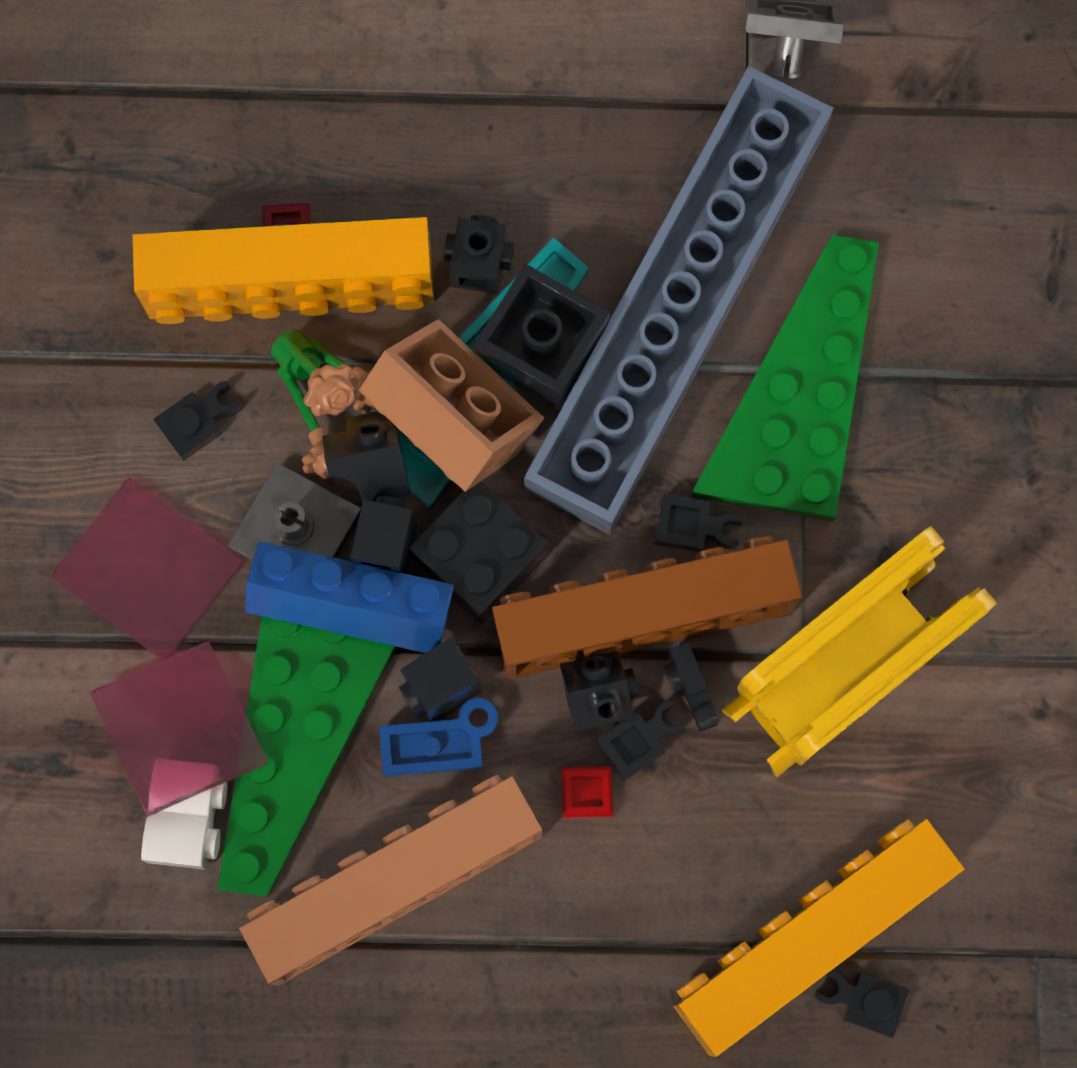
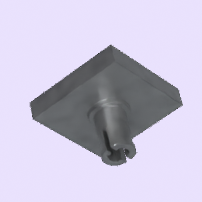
(792, 24)
(296, 516)

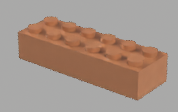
(390, 882)

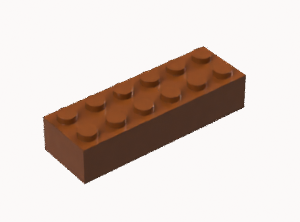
(647, 607)

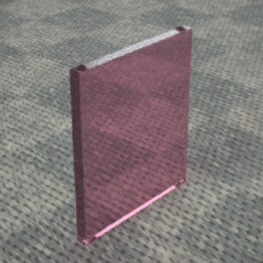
(146, 569)
(178, 728)

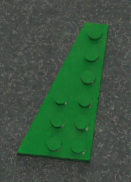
(795, 418)
(303, 711)

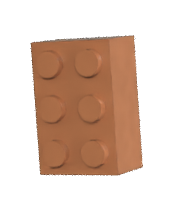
(450, 404)

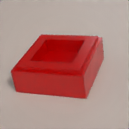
(587, 792)

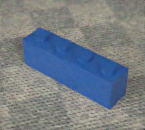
(347, 597)

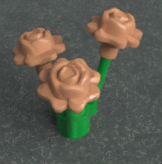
(329, 388)

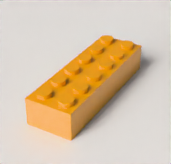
(284, 269)
(818, 937)

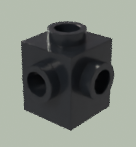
(478, 254)
(598, 690)

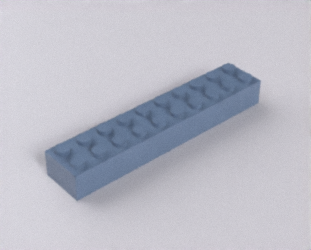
(678, 300)

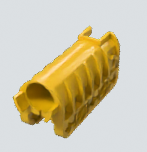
(852, 655)

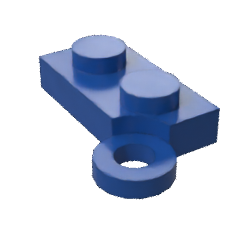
(436, 744)

